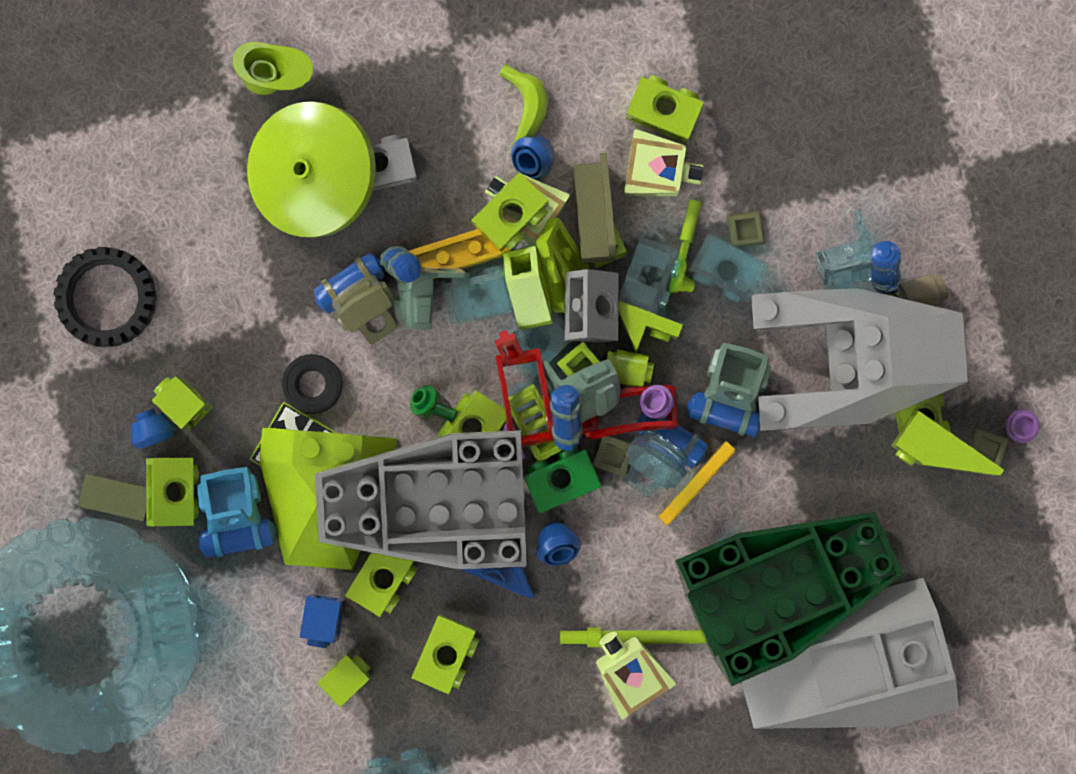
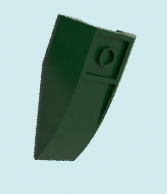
(783, 588)

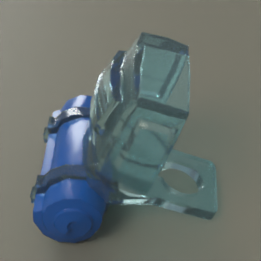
(860, 262)
(662, 456)

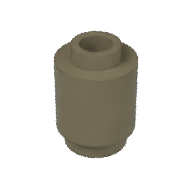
(924, 289)

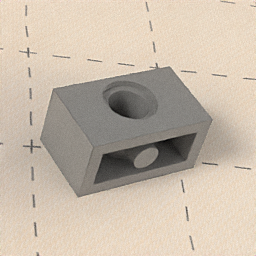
(400, 162)
(591, 306)

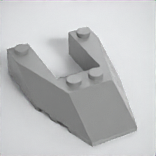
(879, 354)

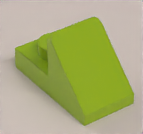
(637, 319)

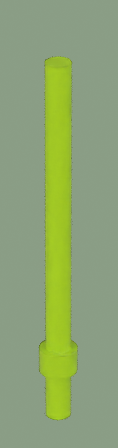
(595, 634)

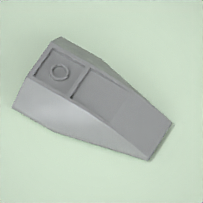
(431, 502)
(869, 671)

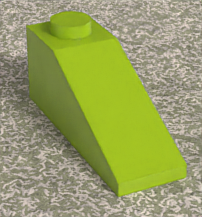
(931, 445)

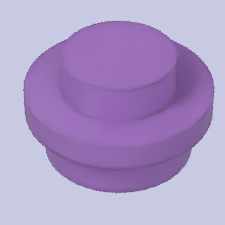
(656, 401)
(1022, 426)

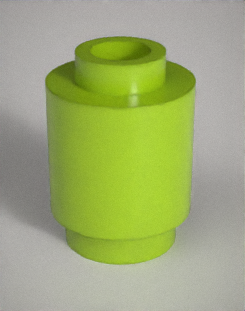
(631, 367)

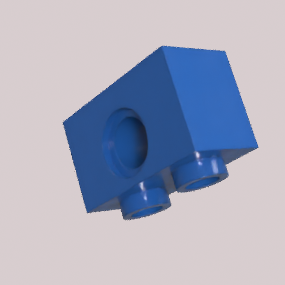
(322, 620)

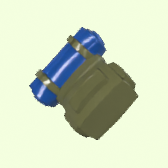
(358, 297)

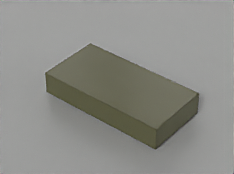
(113, 497)

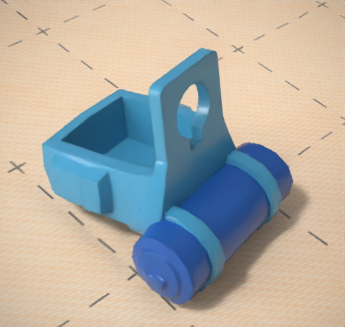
(232, 513)

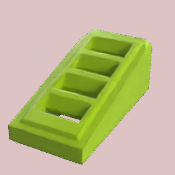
(542, 450)

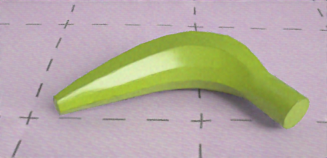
(534, 98)

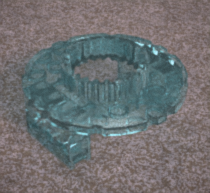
(162, 635)

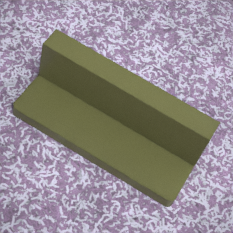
(595, 211)

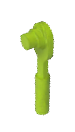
(682, 282)

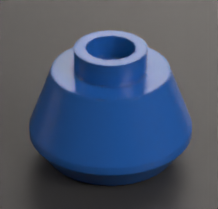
(533, 156)
(151, 429)
(557, 544)

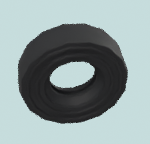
(297, 369)

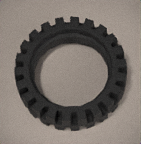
(65, 302)

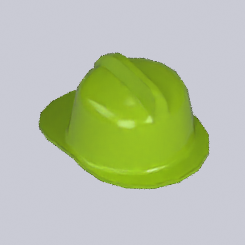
(271, 67)

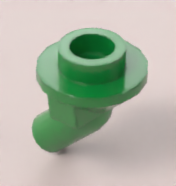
(427, 404)

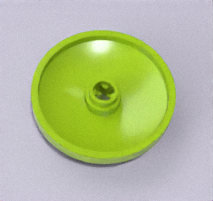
(336, 176)

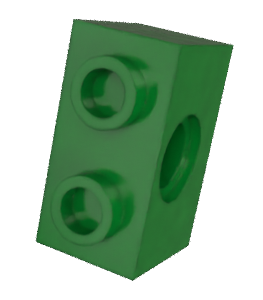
(546, 494)

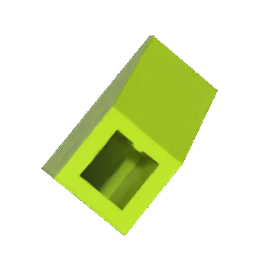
(527, 288)

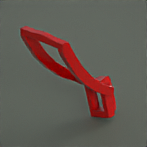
(516, 357)
(592, 431)

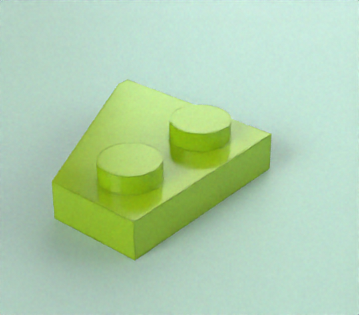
(557, 255)

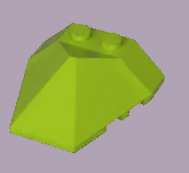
(289, 471)

